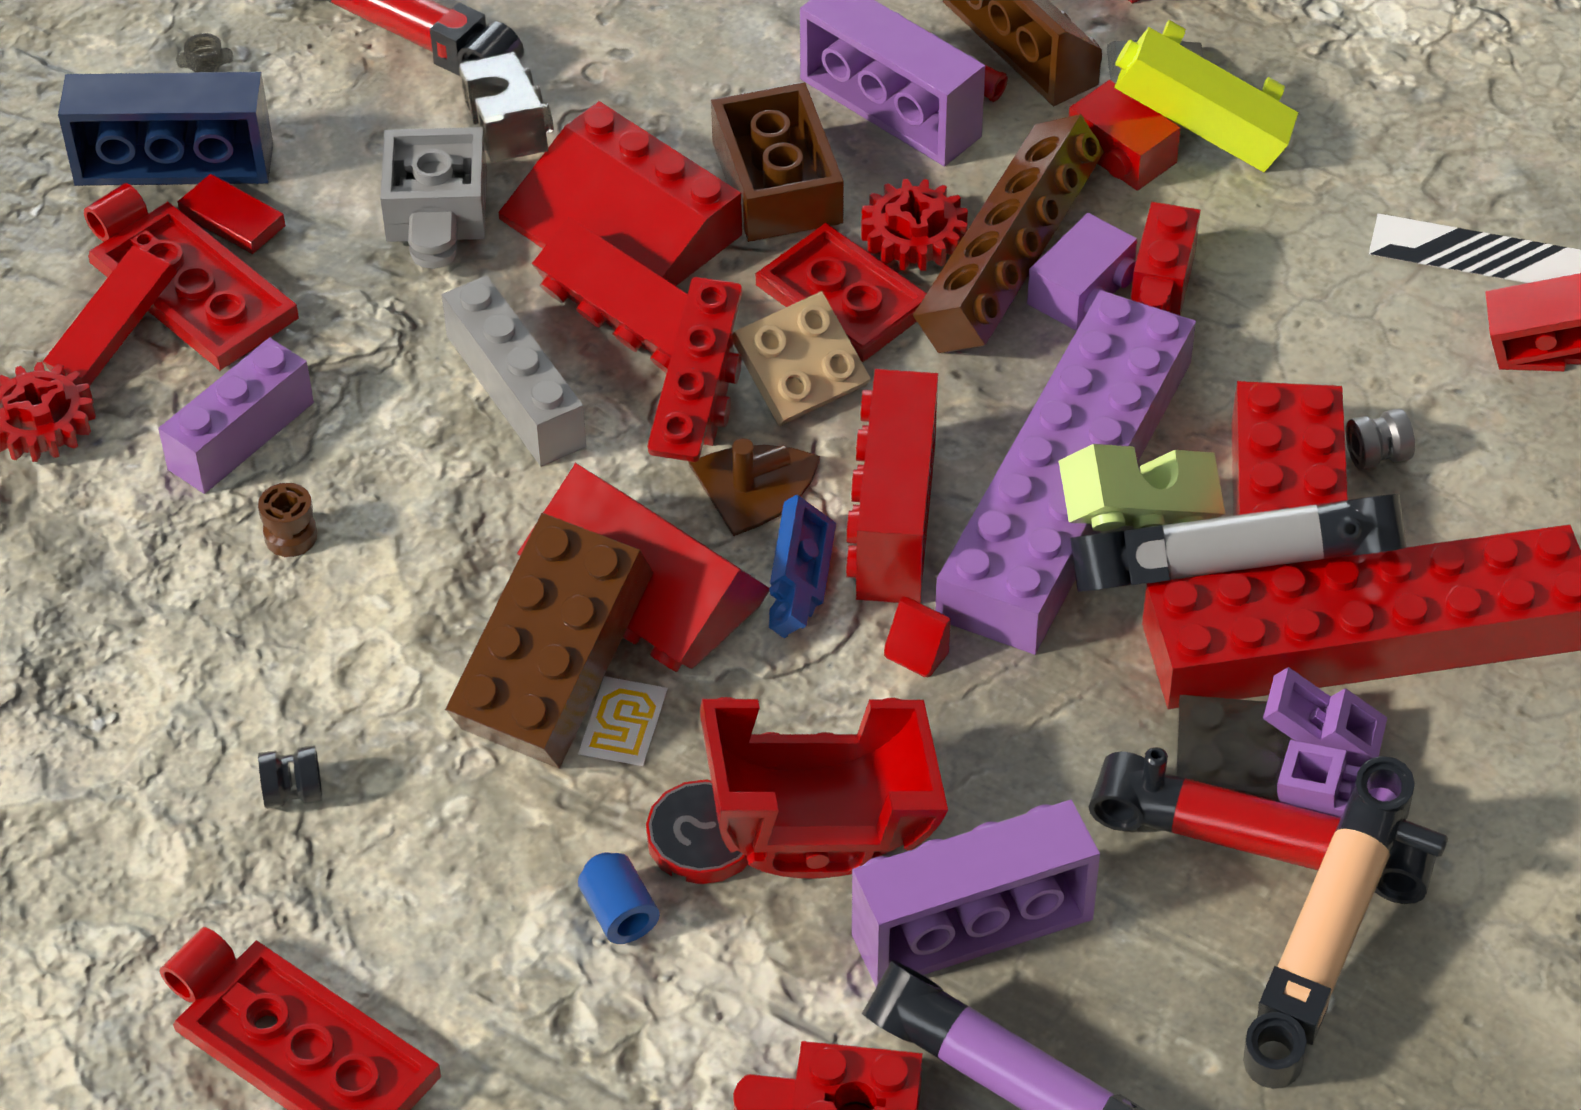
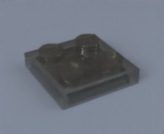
(1229, 745)

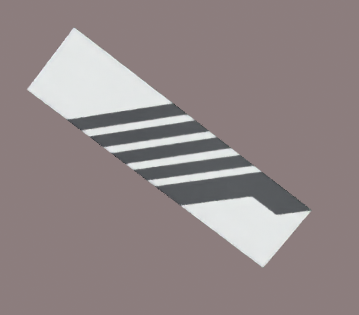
(1471, 250)

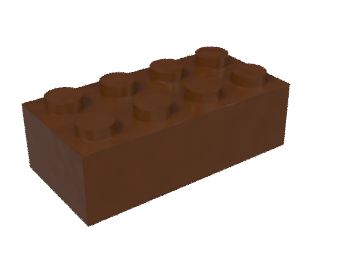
(550, 640)

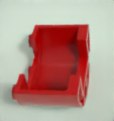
(823, 798)

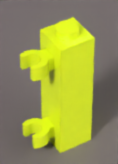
(1206, 97)

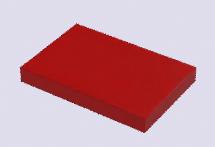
(862, 291)

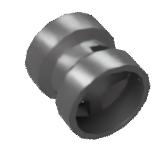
(1380, 439)

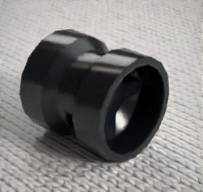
(277, 777)

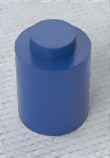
(618, 897)

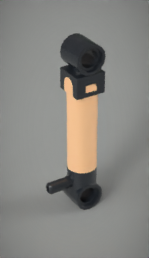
(1331, 917)

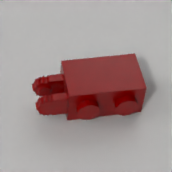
(1166, 257)

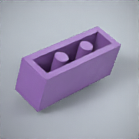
(236, 415)

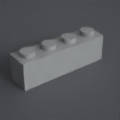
(514, 370)

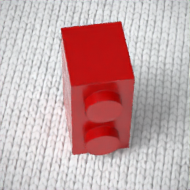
(1134, 137)

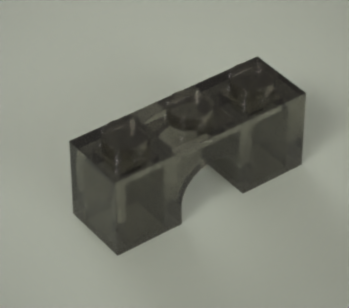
(506, 105)

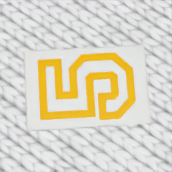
(623, 721)

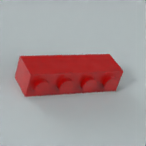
(612, 290)

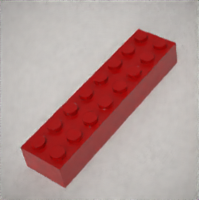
(1367, 615)

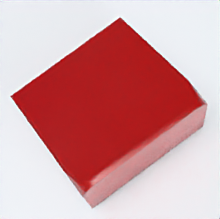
(918, 637)

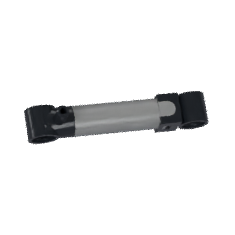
(1238, 542)

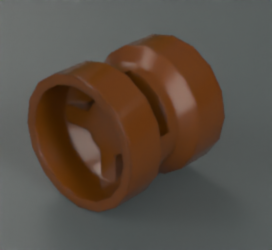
(287, 519)

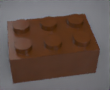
(778, 161)

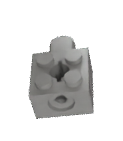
(434, 190)

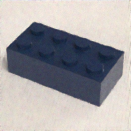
(166, 128)

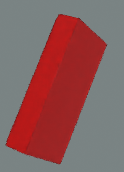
(231, 213)

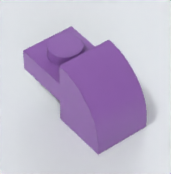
(1325, 720)
(1320, 779)

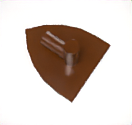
(753, 481)

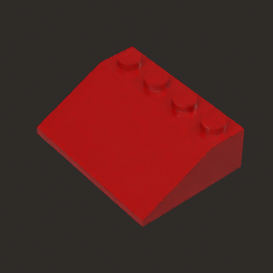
(627, 193)

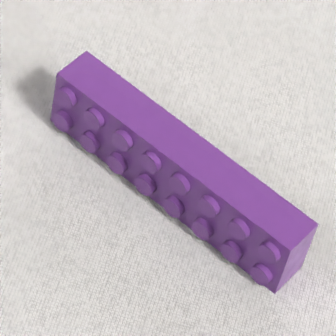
(1017, 549)

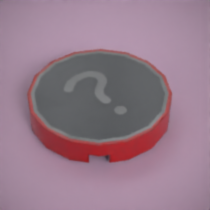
(687, 836)

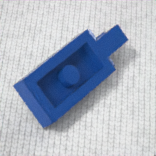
(799, 565)

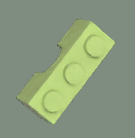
(1110, 491)

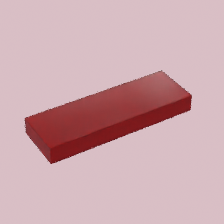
(111, 314)

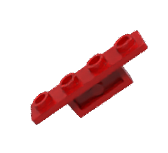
(698, 373)

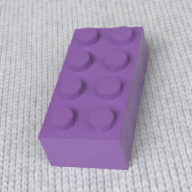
(893, 74)
(975, 891)

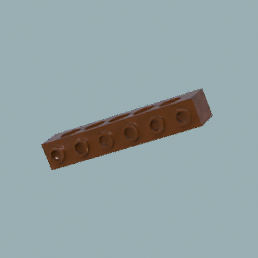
(1008, 234)

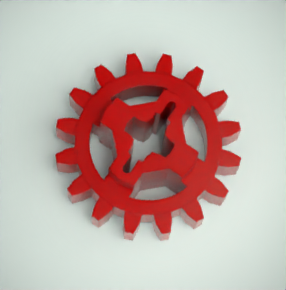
(913, 224)
(43, 411)

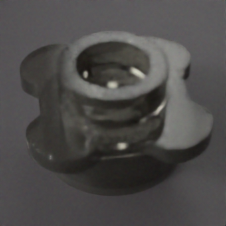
(204, 54)

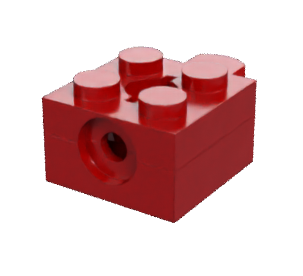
(835, 1076)

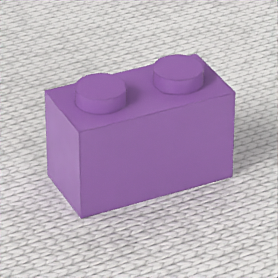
(1080, 265)

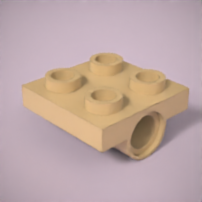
(800, 358)

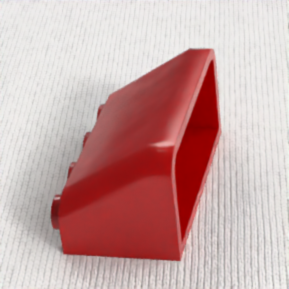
(693, 591)

